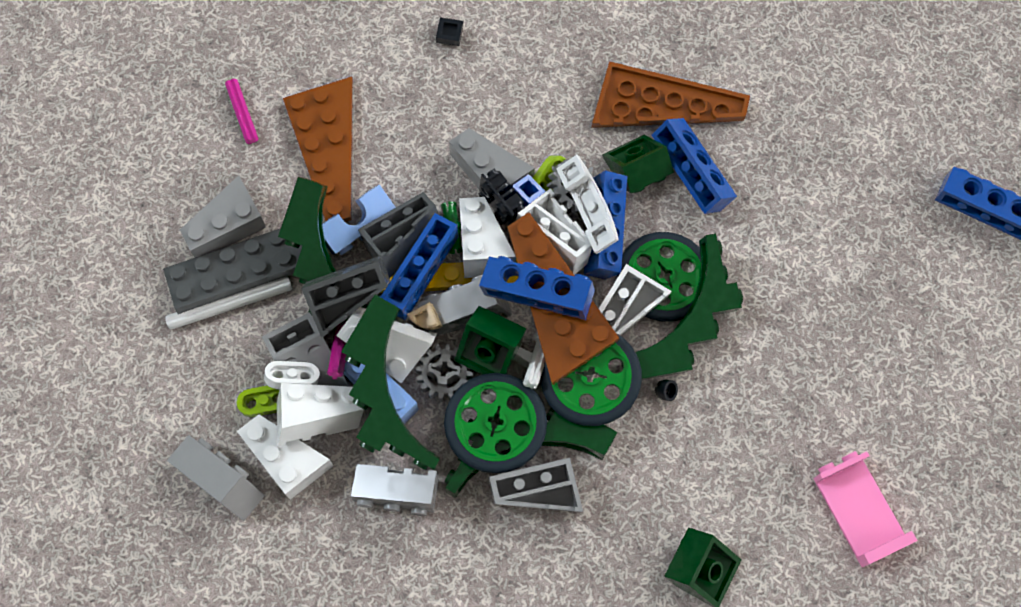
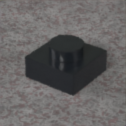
(449, 31)

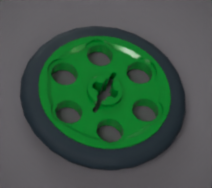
(683, 250)
(604, 410)
(486, 458)

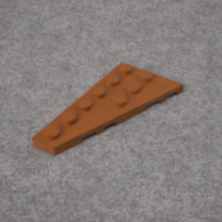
(650, 98)
(325, 137)
(564, 339)

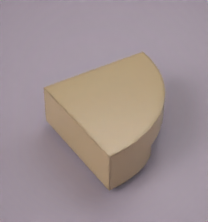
(425, 317)

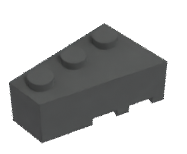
(397, 231)
(343, 292)

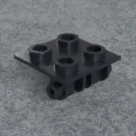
(503, 208)

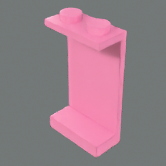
(861, 509)

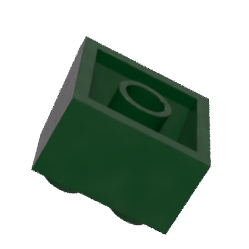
(642, 162)
(489, 342)
(703, 567)

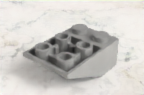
(302, 343)

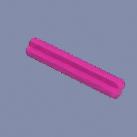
(241, 111)
(337, 362)

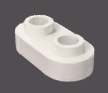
(290, 373)

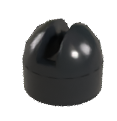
(669, 386)

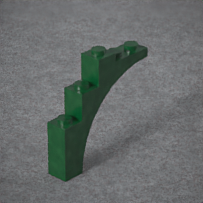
(305, 227)
(698, 326)
(371, 389)
(559, 433)

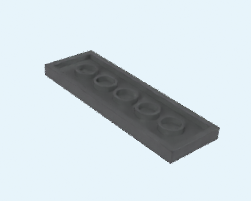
(230, 270)

